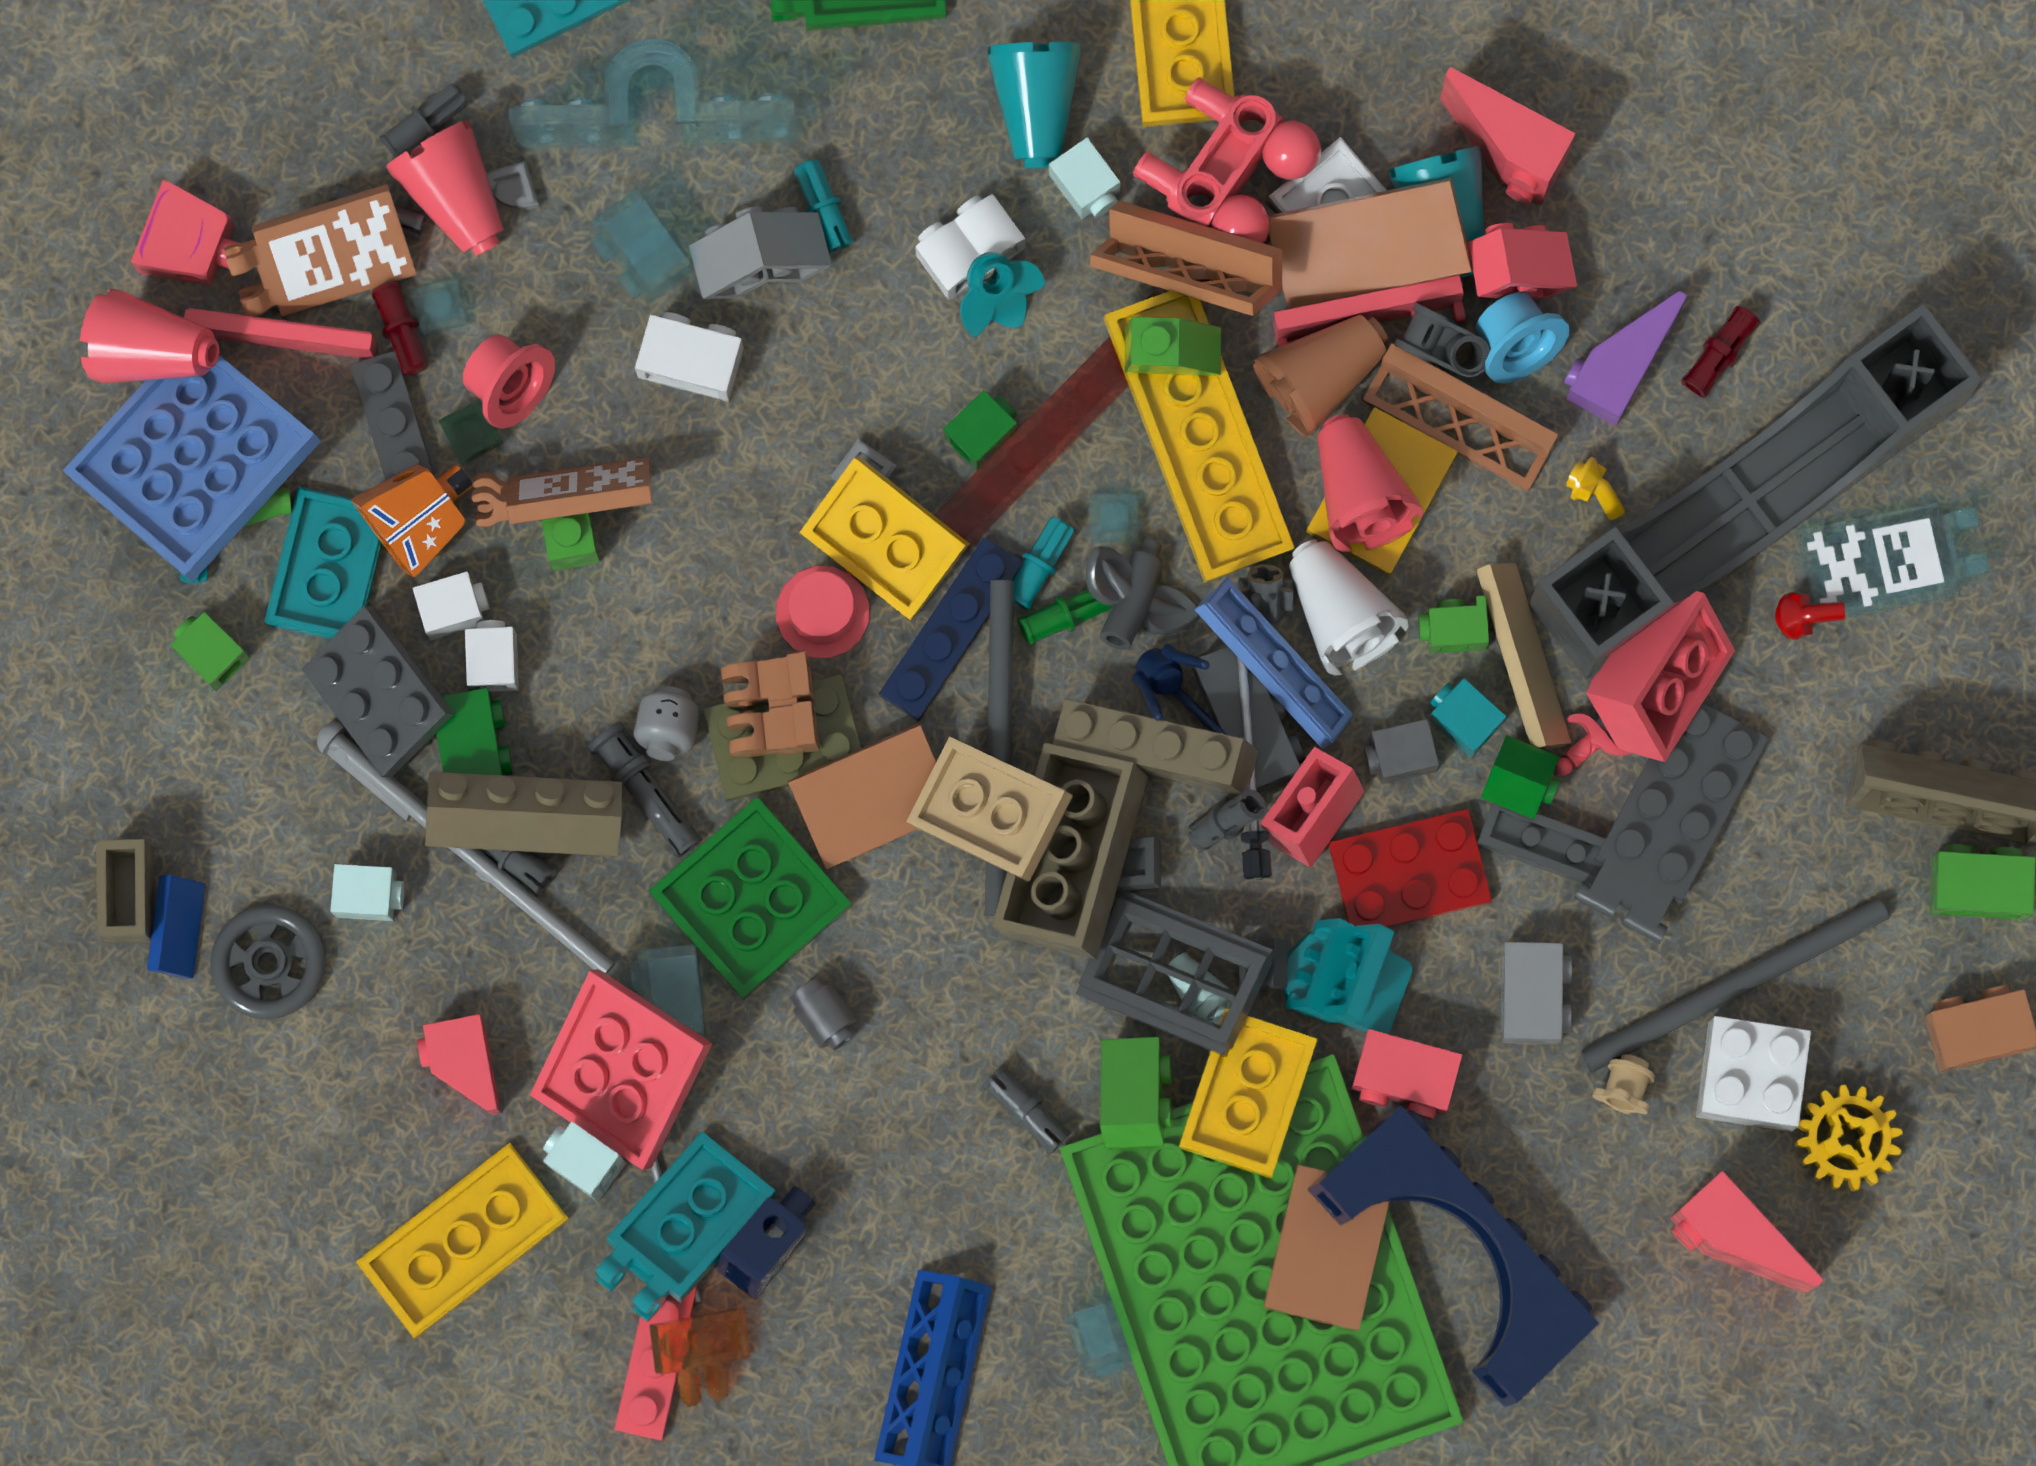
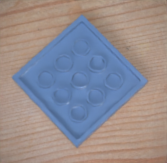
(192, 462)

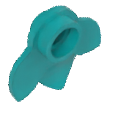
(999, 296)

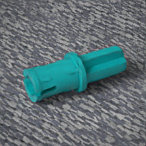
(821, 200)
(1041, 561)

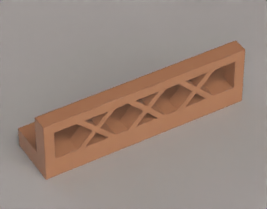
(1193, 255)
(1469, 402)

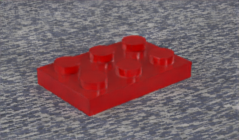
(1410, 871)

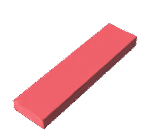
(285, 334)

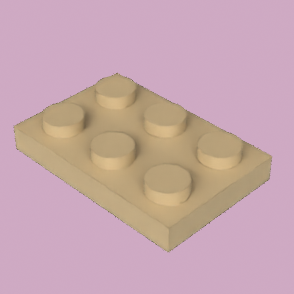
(989, 809)

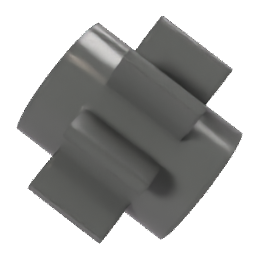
(1268, 591)

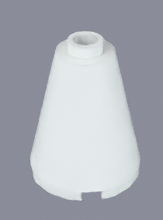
(1343, 608)

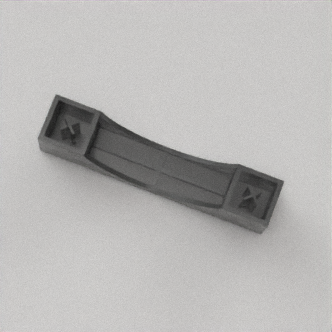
(1760, 493)

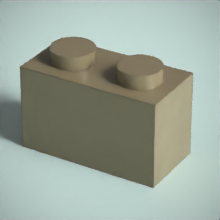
(125, 890)

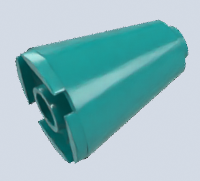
(1035, 96)
(1467, 178)

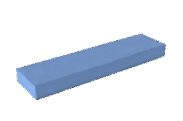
(1274, 662)

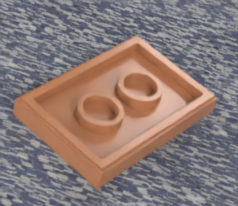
(864, 795)
(1323, 1266)

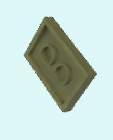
(769, 772)

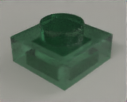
(470, 432)

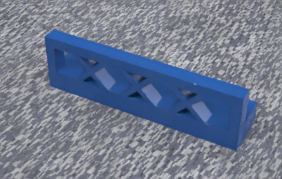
(940, 1373)

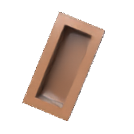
(1981, 1029)

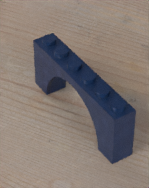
(1537, 1312)

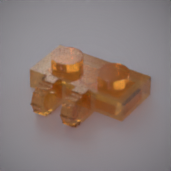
(700, 1342)

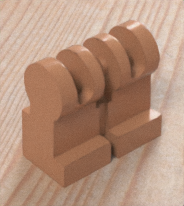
(791, 716)

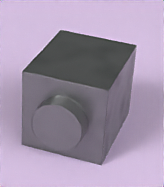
(1401, 752)

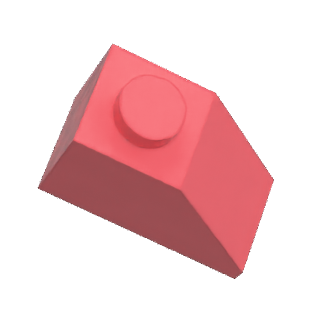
(462, 1059)

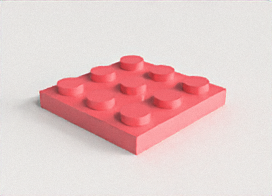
(621, 1069)

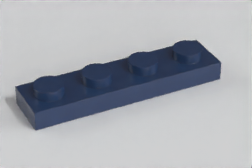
(948, 631)

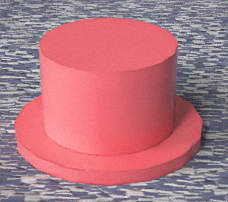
(508, 378)
(822, 612)

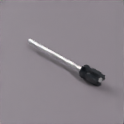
(1255, 860)

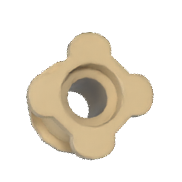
(1626, 1085)

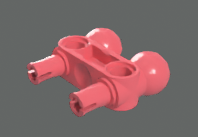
(1230, 159)

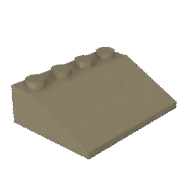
(1944, 792)

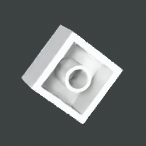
(1753, 1074)

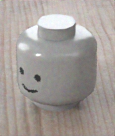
(666, 723)

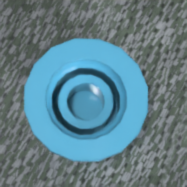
(1519, 337)

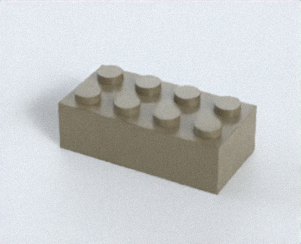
(1081, 868)

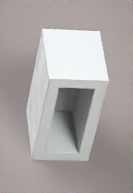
(690, 356)

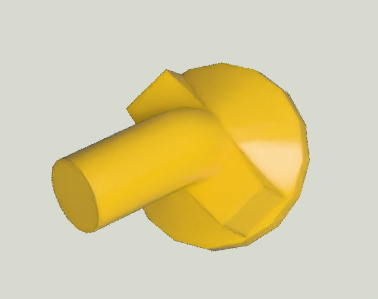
(1589, 481)

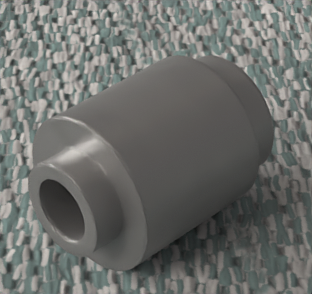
(824, 1014)

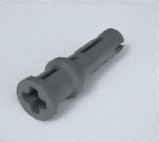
(636, 777)

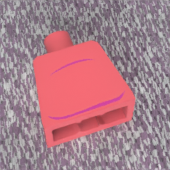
(183, 238)

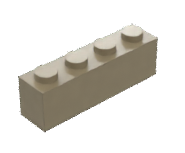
(1159, 746)
(523, 814)

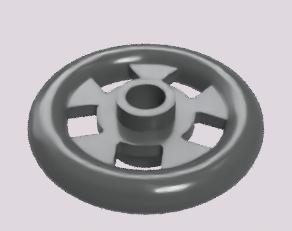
(264, 921)

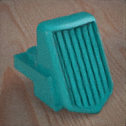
(1346, 976)

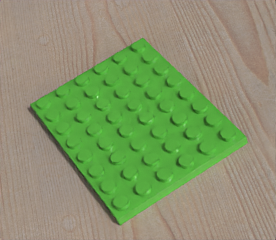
(1189, 1274)

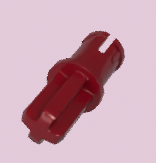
(400, 328)

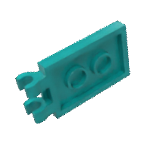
(682, 1224)

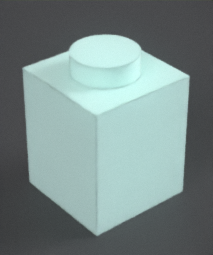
(1085, 180)
(366, 892)

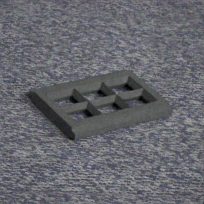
(1191, 932)

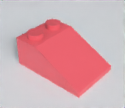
(1515, 142)
(1661, 678)
(1734, 1231)

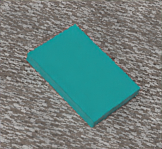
(323, 566)

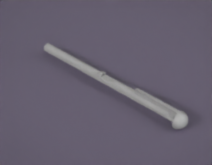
(333, 743)

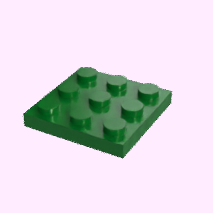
(750, 898)

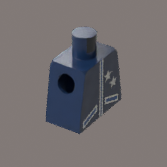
(755, 1257)

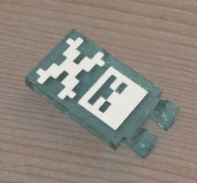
(1889, 559)

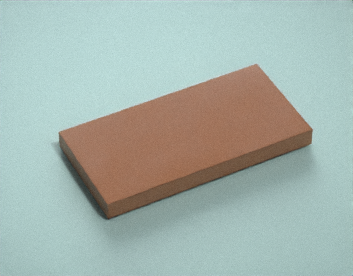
(1370, 243)

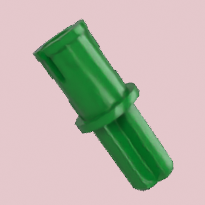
(1060, 616)

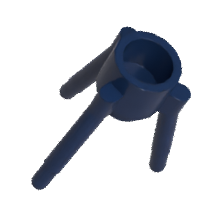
(1161, 674)

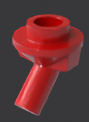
(1796, 614)

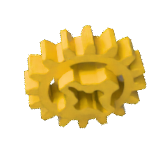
(1859, 1159)

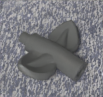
(1136, 595)

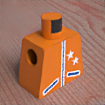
(415, 513)

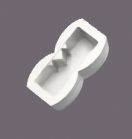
(952, 248)

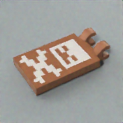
(323, 253)
(562, 492)

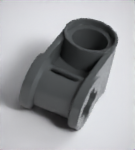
(1437, 341)

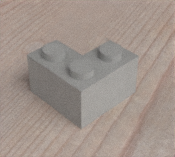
(759, 250)

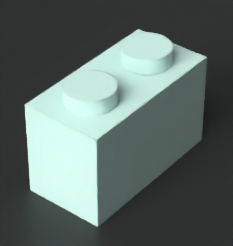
(583, 1160)

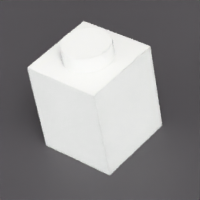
(450, 605)
(492, 657)

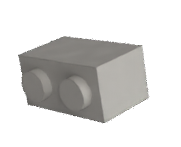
(1534, 993)

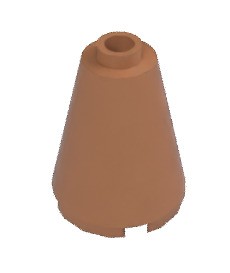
(1321, 369)

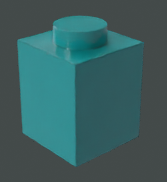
(1465, 716)

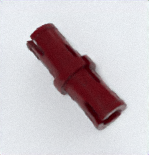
(1720, 351)

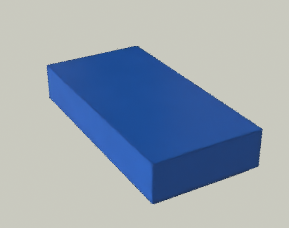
(176, 926)

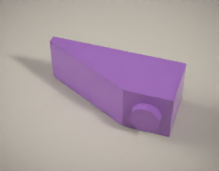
(1618, 364)

